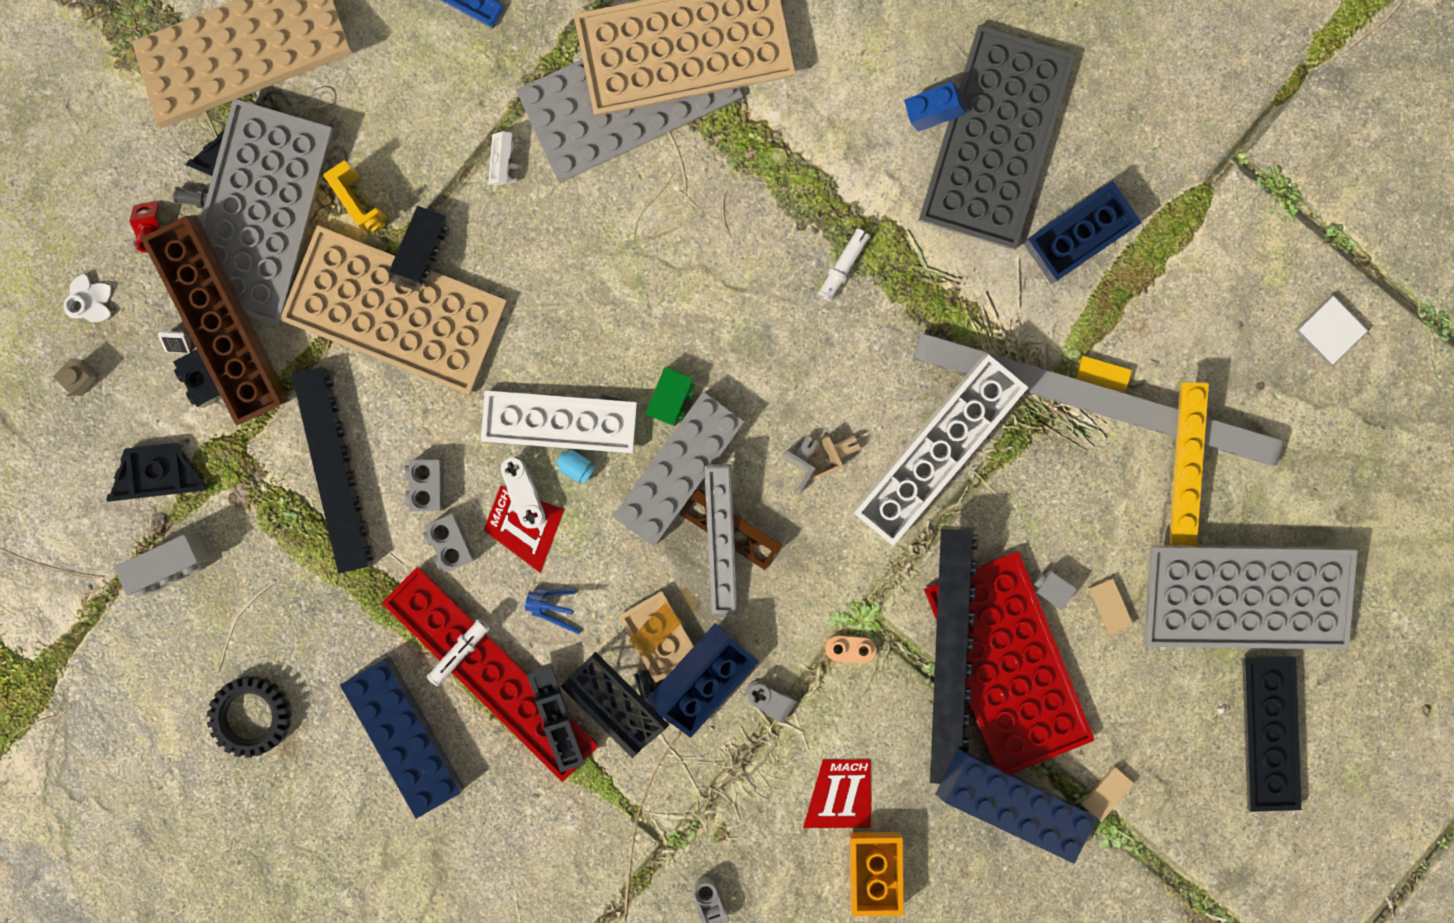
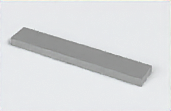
(721, 539)

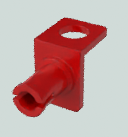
(144, 223)

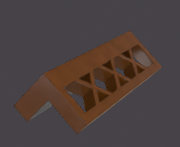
(741, 525)

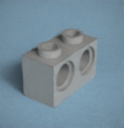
(432, 485)
(455, 540)

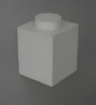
(1053, 589)

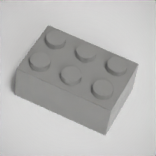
(163, 565)

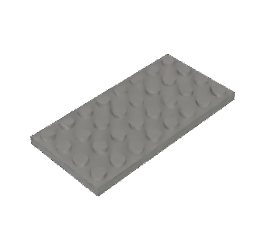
(578, 141)
(263, 202)
(1250, 597)

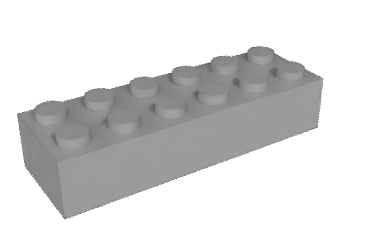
(678, 469)

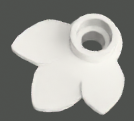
(92, 300)

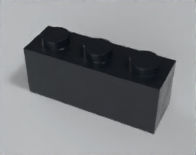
(419, 249)

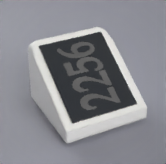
(175, 341)

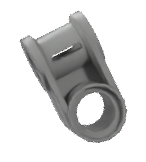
(773, 703)
(711, 906)

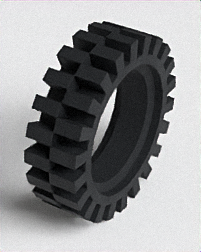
(221, 727)

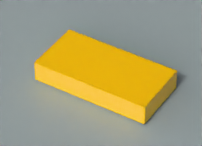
(1103, 374)

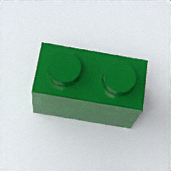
(670, 396)

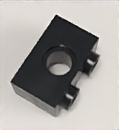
(187, 370)

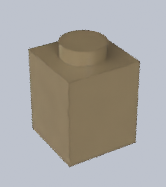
(76, 377)

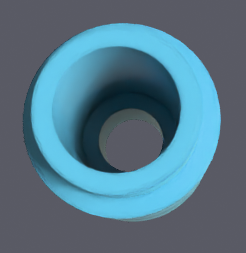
(575, 466)

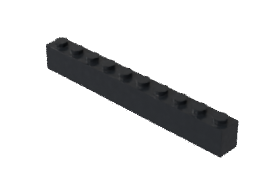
(953, 647)

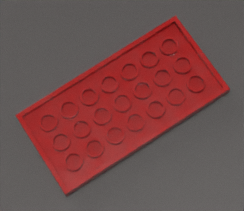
(1018, 675)

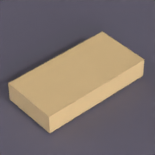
(1110, 606)
(1107, 793)

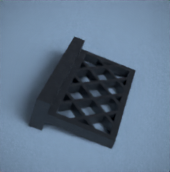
(613, 717)

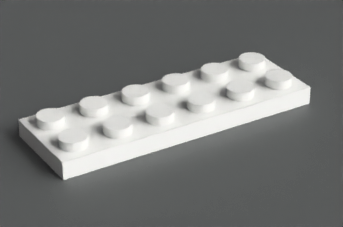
(559, 421)

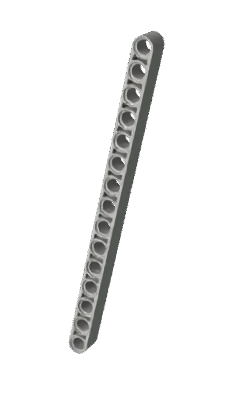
(1102, 400)

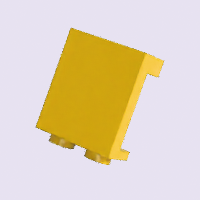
(339, 179)

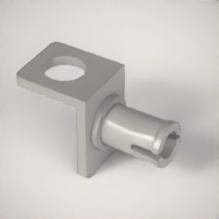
(801, 460)

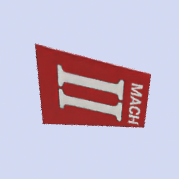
(527, 543)
(841, 795)

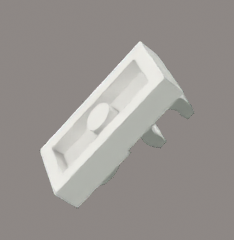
(501, 150)

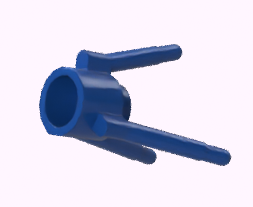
(538, 603)

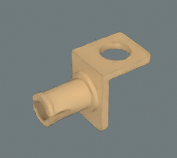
(836, 452)

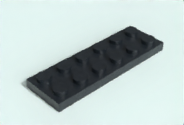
(1271, 733)

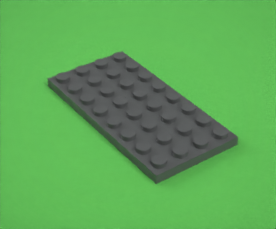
(999, 145)

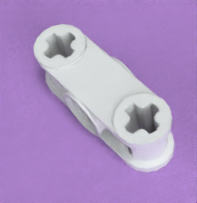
(522, 493)

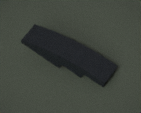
(555, 717)

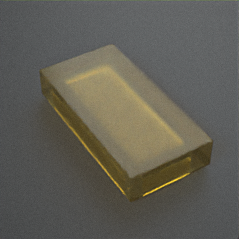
(655, 630)

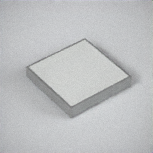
(1331, 330)

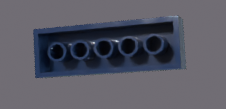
(402, 737)
(1015, 806)

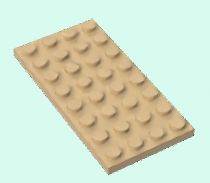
(680, 50)
(235, 53)
(349, 299)

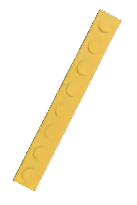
(1188, 463)

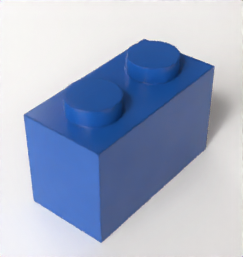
(935, 106)

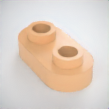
(850, 649)

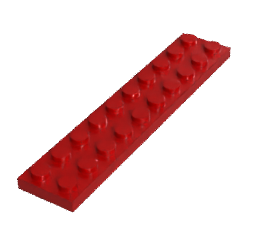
(485, 672)

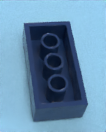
(1082, 232)
(702, 680)

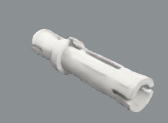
(838, 273)
(478, 630)

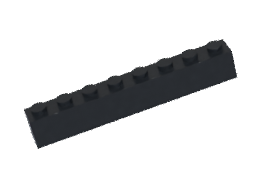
(332, 469)

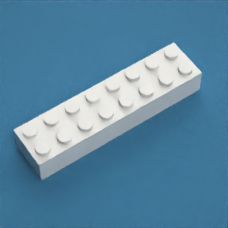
(939, 448)

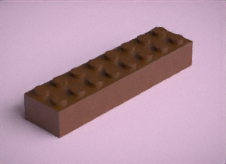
(215, 319)

